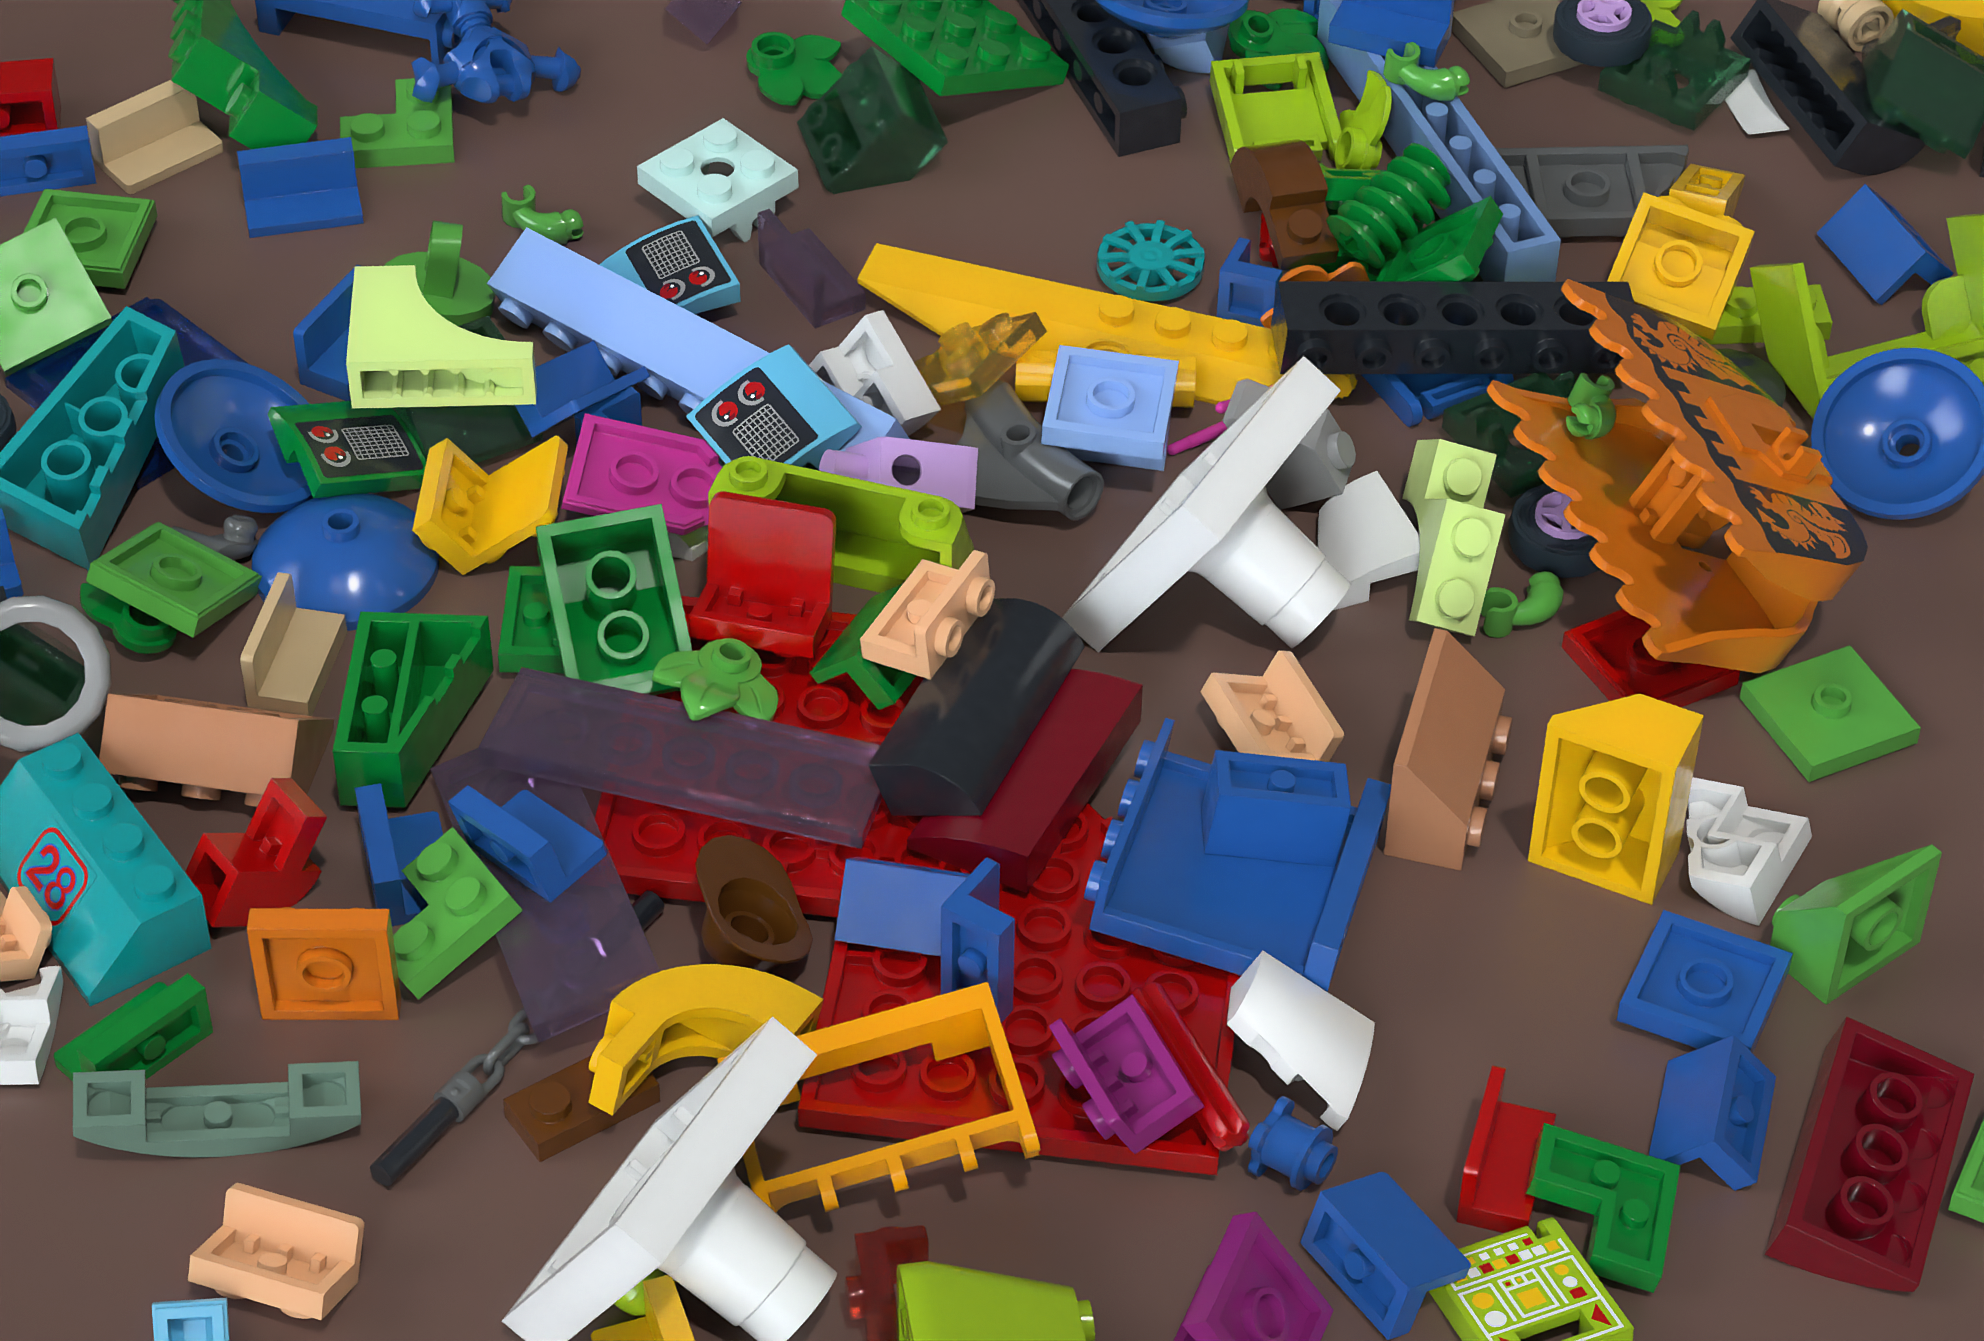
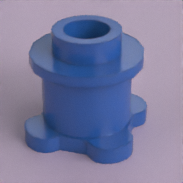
(1292, 1147)

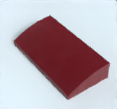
(1046, 783)
(1871, 1161)

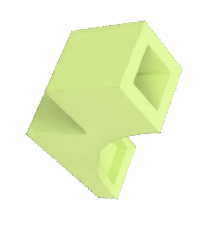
(1456, 533)

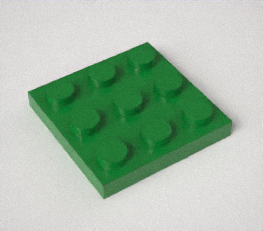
(958, 44)

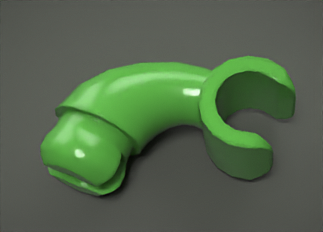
(1432, 83)
(553, 225)
(1592, 407)
(1504, 611)

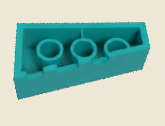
(88, 440)

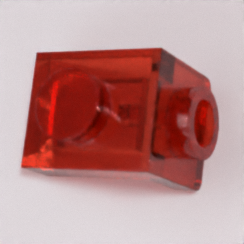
(871, 1289)

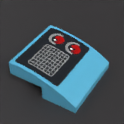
(680, 266)
(774, 413)

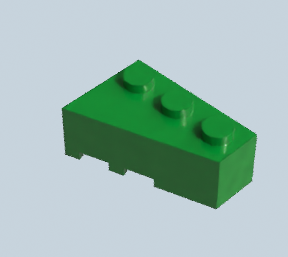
(406, 697)

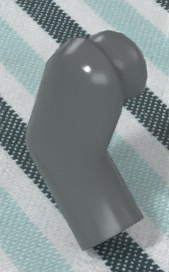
(236, 541)

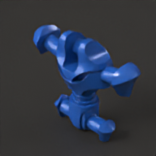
(486, 59)

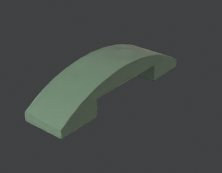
(216, 1119)

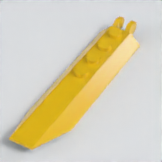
(953, 292)

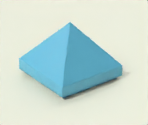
(191, 1320)

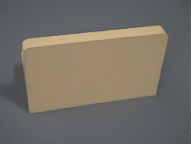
(151, 137)
(290, 652)

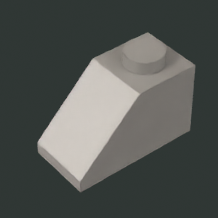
(1315, 467)

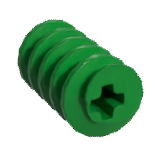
(1390, 204)

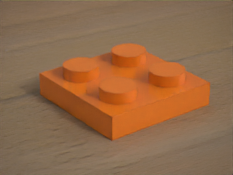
(324, 964)

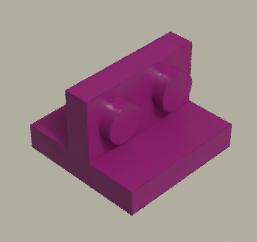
(1254, 1292)

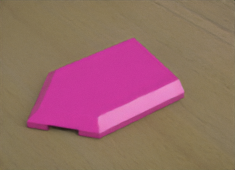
(639, 466)

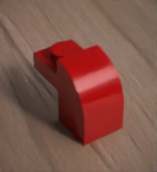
(263, 865)

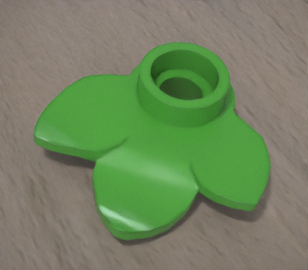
(717, 678)

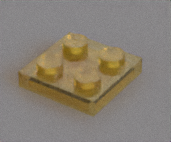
(977, 355)

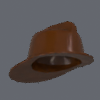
(750, 906)

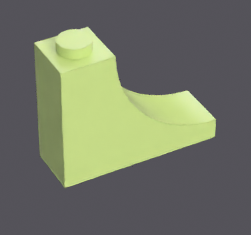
(416, 358)

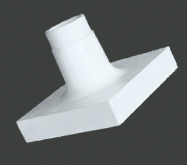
(1227, 528)
(690, 1214)

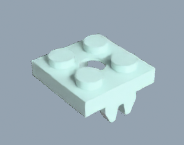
(721, 202)

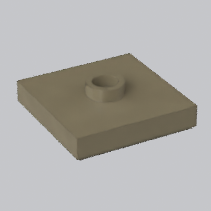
(1512, 39)

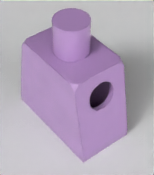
(910, 465)

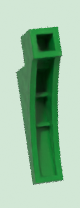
(230, 71)

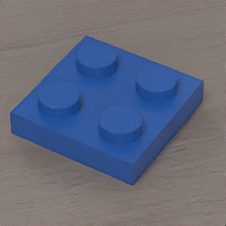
(1703, 984)

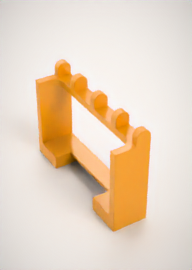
(953, 1026)

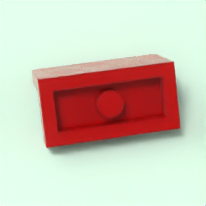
(1500, 1161)

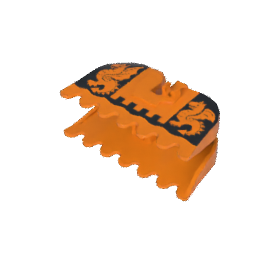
(1678, 470)

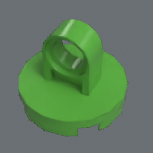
(447, 281)

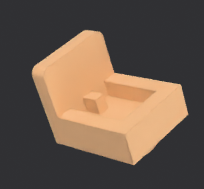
(23, 935)

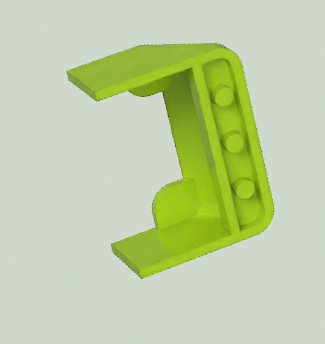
(1949, 311)

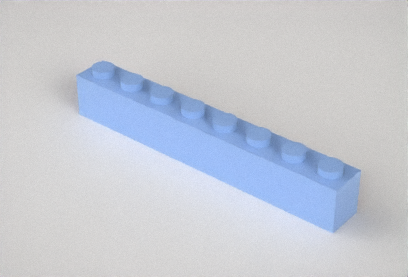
(637, 329)

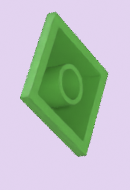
(1856, 922)

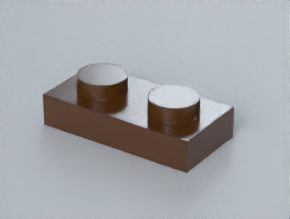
(557, 1110)

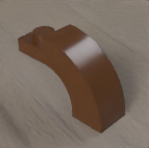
(1291, 193)

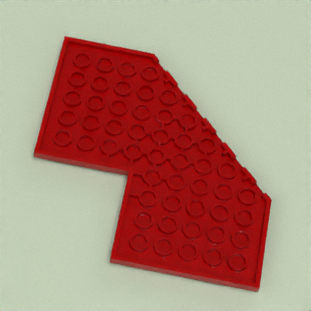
(1057, 959)

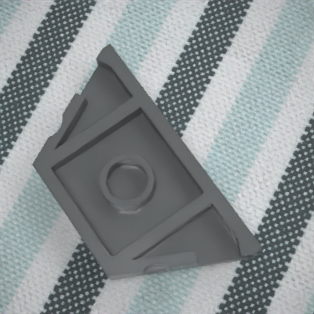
(1594, 187)

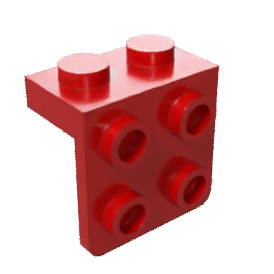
(767, 575)

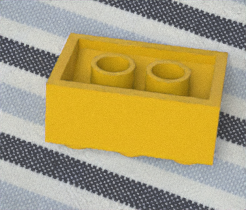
(1615, 793)

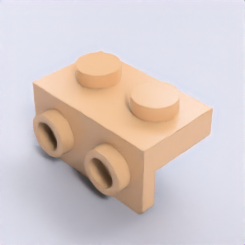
(930, 616)
(1274, 712)
(280, 1253)

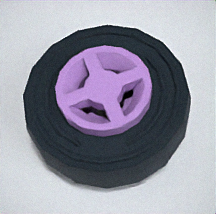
(1602, 31)
(1545, 537)

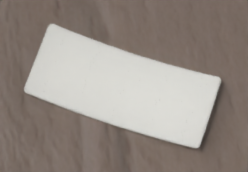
(1753, 107)

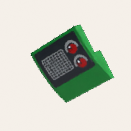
(348, 448)

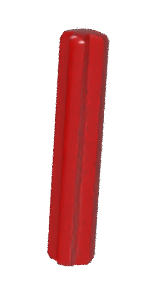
(1221, 1114)

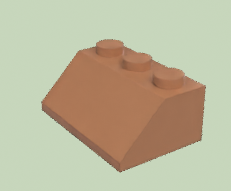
(208, 745)
(1446, 758)

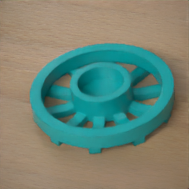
(1150, 261)

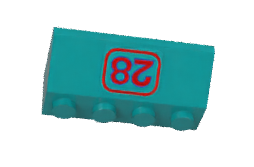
(97, 871)

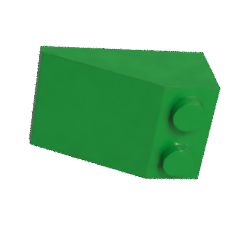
(613, 597)

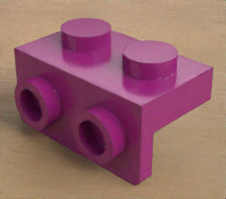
(1128, 1073)

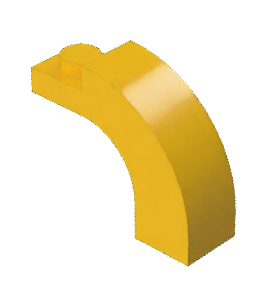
(690, 1014)

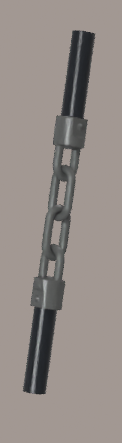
(464, 1091)

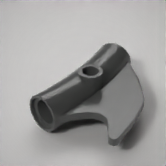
(1016, 467)

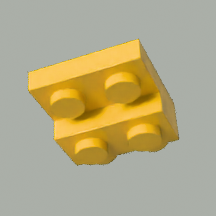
(1682, 261)

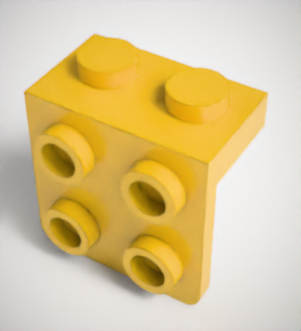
(481, 515)

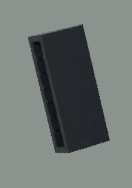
(1823, 87)
(975, 712)

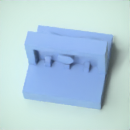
(1111, 407)

